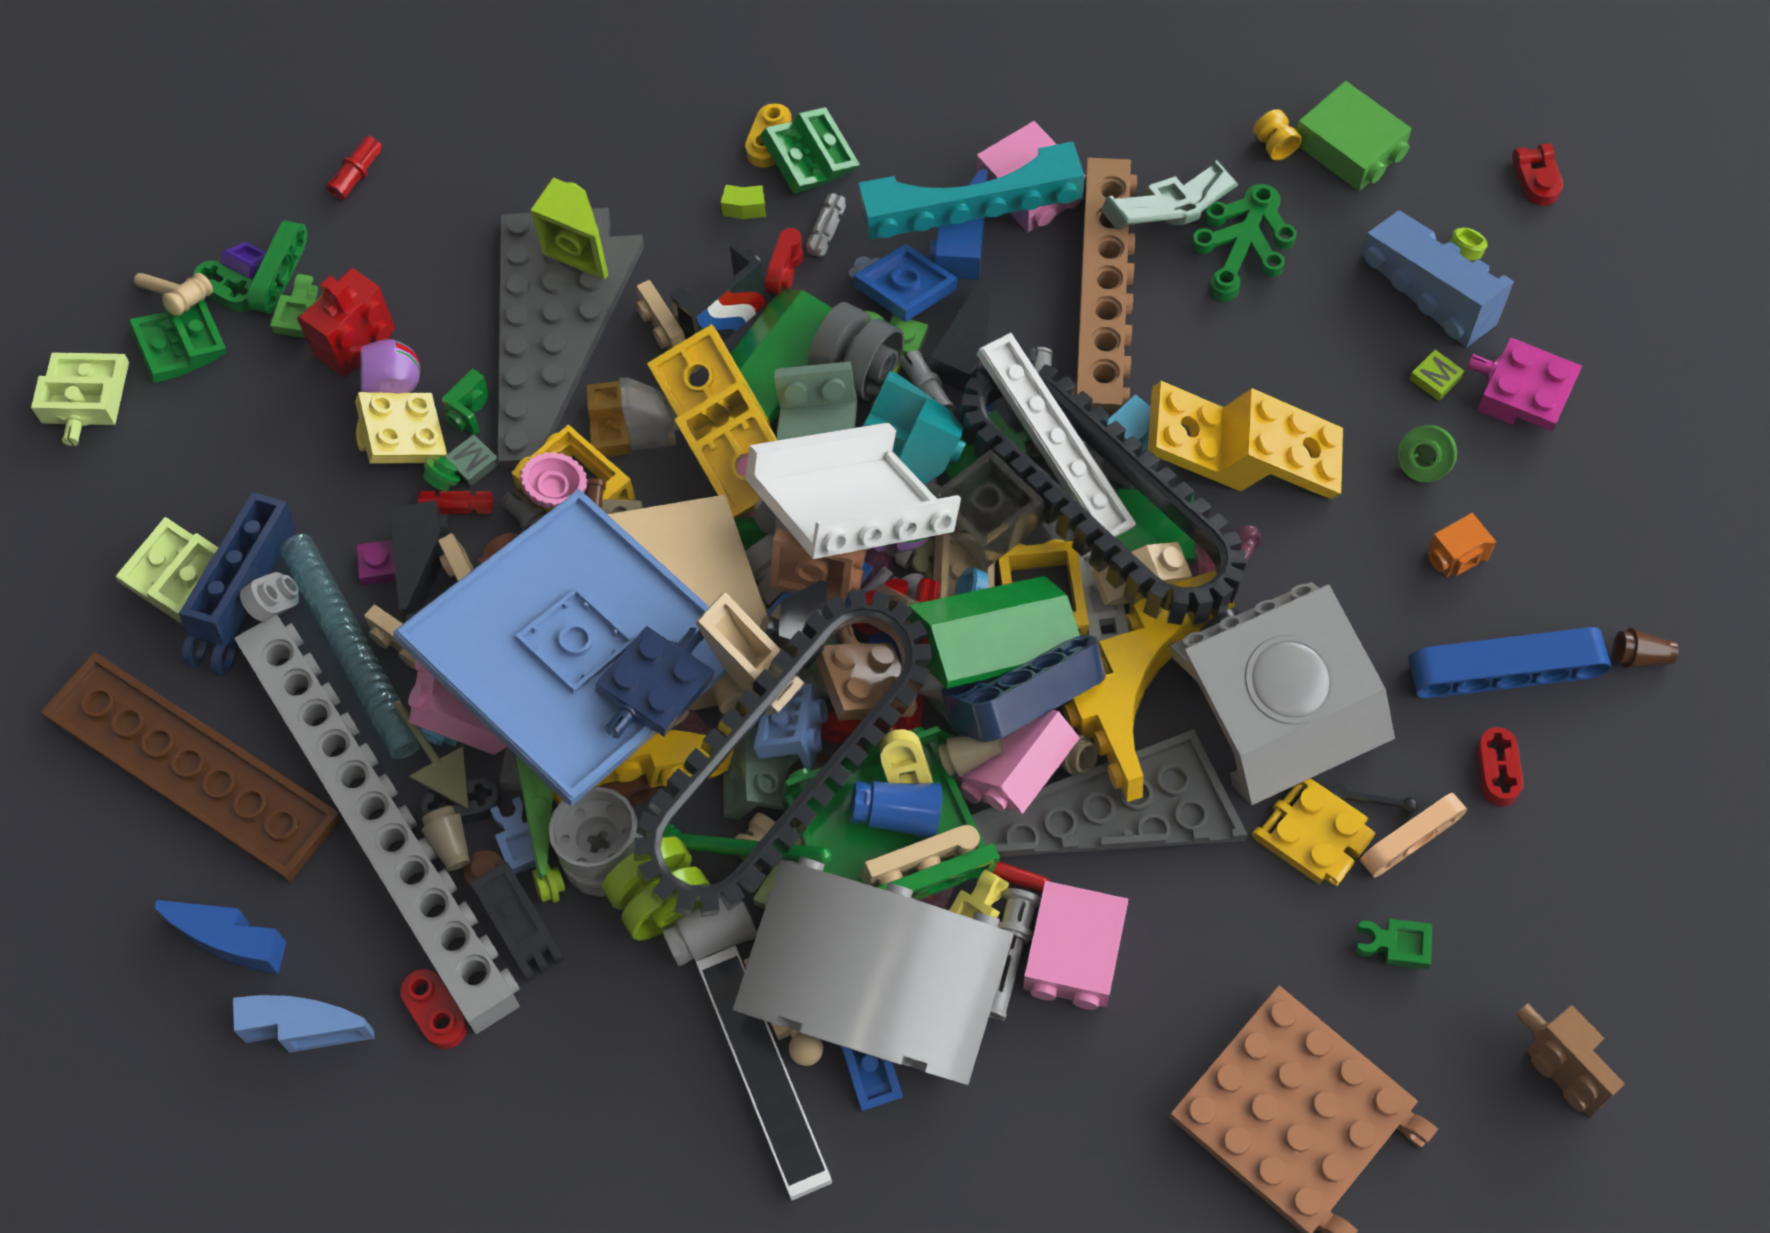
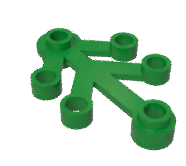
(1245, 234)

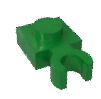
(1402, 942)

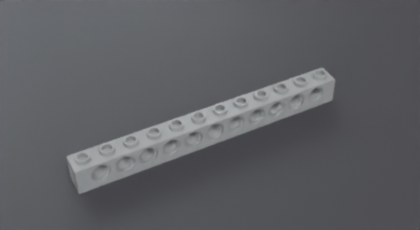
(479, 1003)

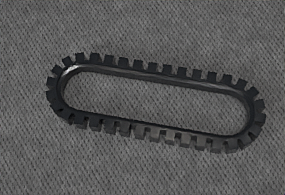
(1141, 473)
(819, 630)

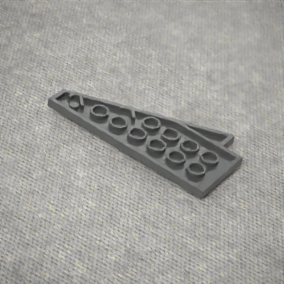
(549, 328)

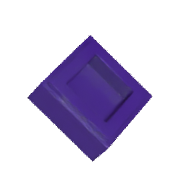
(243, 258)

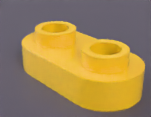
(767, 116)

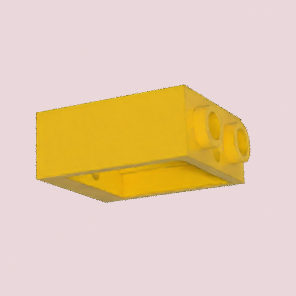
(573, 444)
(1049, 554)

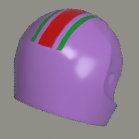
(388, 367)

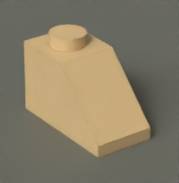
(1162, 559)

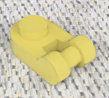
(903, 753)

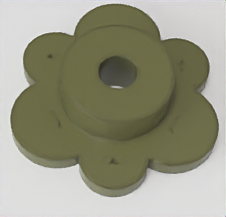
(924, 559)

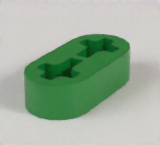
(229, 281)

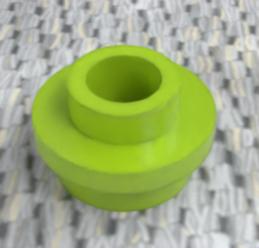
(550, 885)

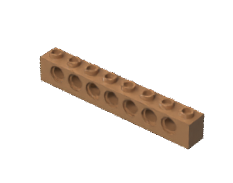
(1103, 267)

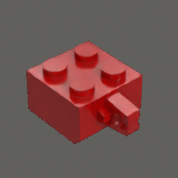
(344, 319)

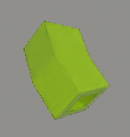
(743, 202)

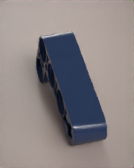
(1026, 692)

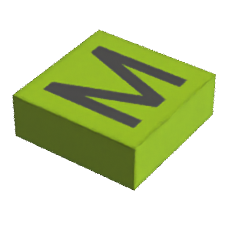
(1437, 375)

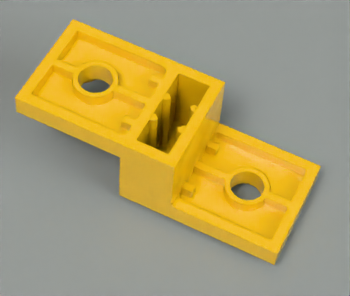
(717, 417)
(1245, 440)

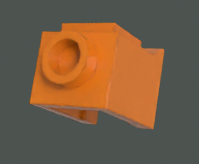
(1460, 546)

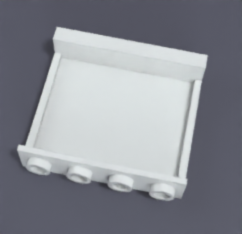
(846, 491)

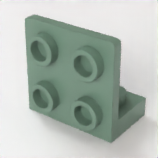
(815, 399)
(753, 780)

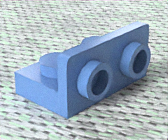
(794, 728)

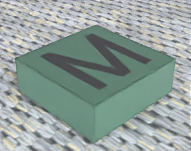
(472, 460)

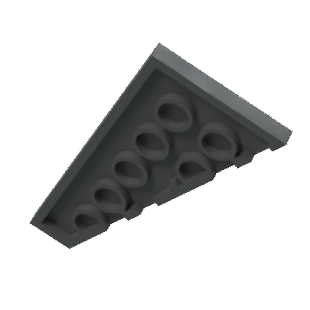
(1085, 812)

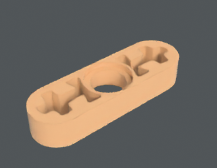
(1413, 835)

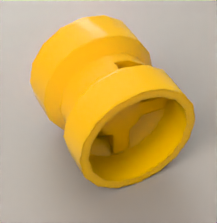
(1277, 135)

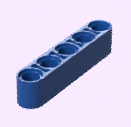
(1509, 662)

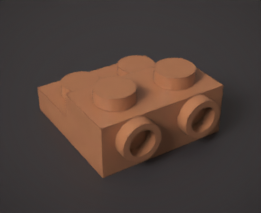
(795, 569)

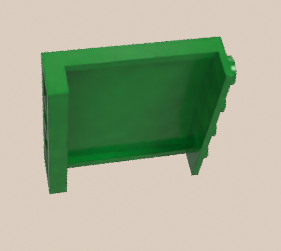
(855, 843)

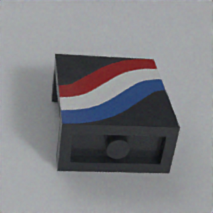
(730, 305)

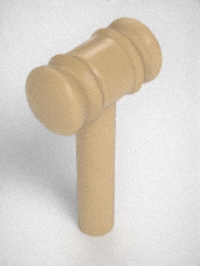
(175, 296)

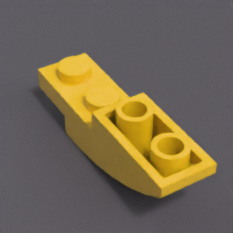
(661, 758)

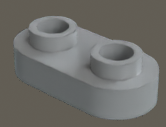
(270, 596)

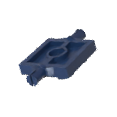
(654, 681)

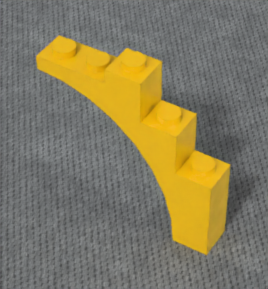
(1129, 666)

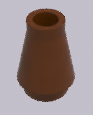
(1639, 648)

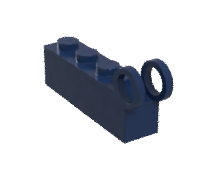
(245, 554)

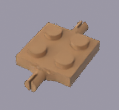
(858, 675)

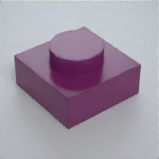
(376, 562)

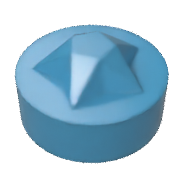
(971, 580)

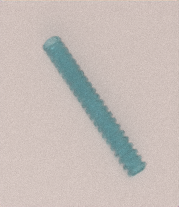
(349, 644)

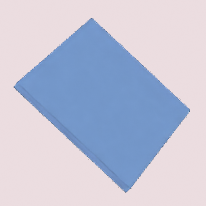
(540, 629)

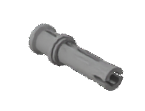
(1024, 904)

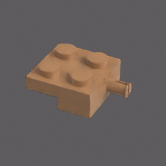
(1567, 1055)

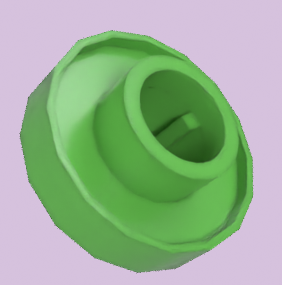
(1427, 453)

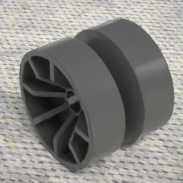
(870, 346)

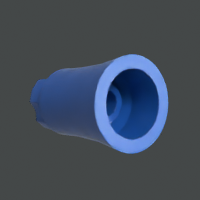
(897, 807)

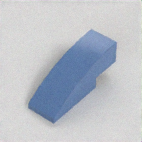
(297, 1022)

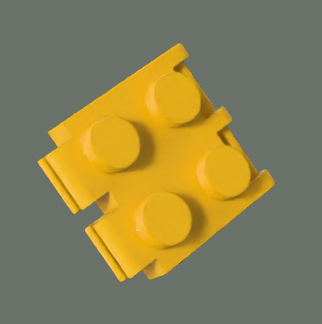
(1316, 833)

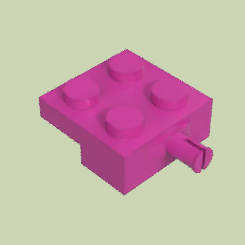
(1526, 384)

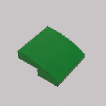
(809, 150)
(177, 343)

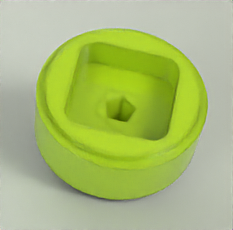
(1471, 243)

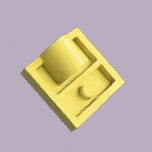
(398, 427)

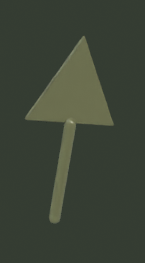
(444, 774)

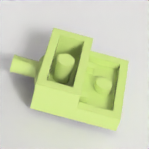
(80, 391)
(167, 567)

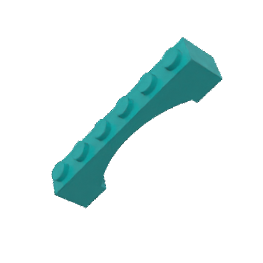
(902, 208)

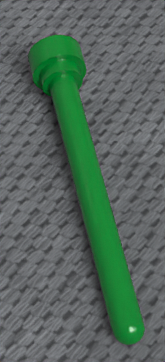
(743, 847)

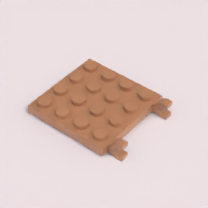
(1297, 1113)

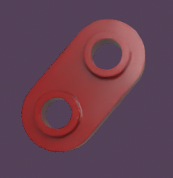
(433, 1006)

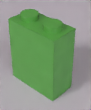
(1353, 136)

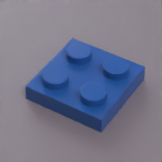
(905, 282)

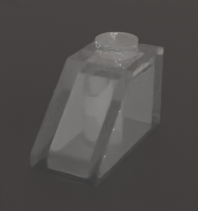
(647, 415)

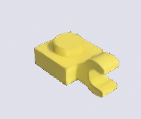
(987, 891)

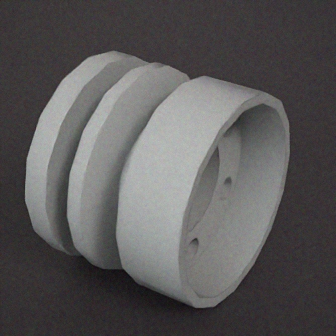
(591, 825)

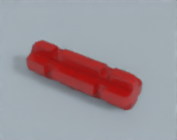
(460, 501)

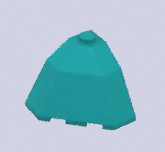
(924, 428)

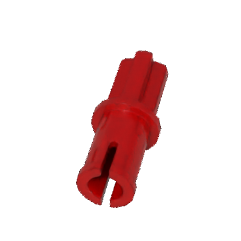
(354, 168)

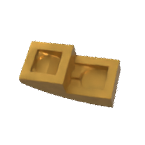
(607, 419)

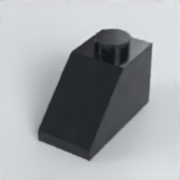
(792, 615)

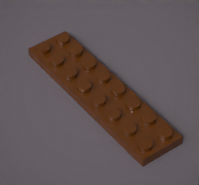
(192, 766)

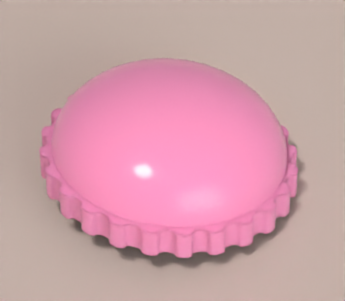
(552, 479)

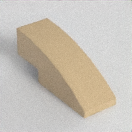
(741, 647)

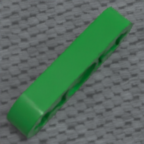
(277, 267)

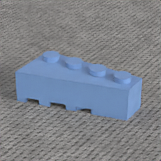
(1437, 277)

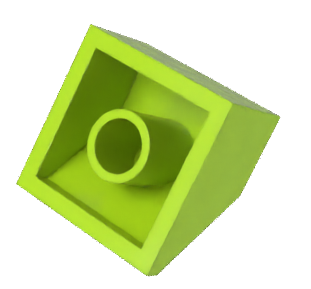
(569, 228)

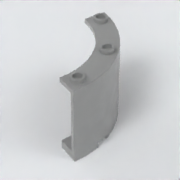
(874, 970)

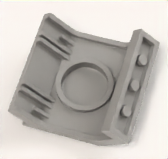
(1288, 689)

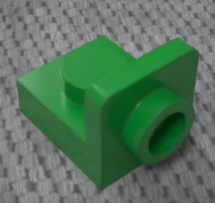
(465, 398)

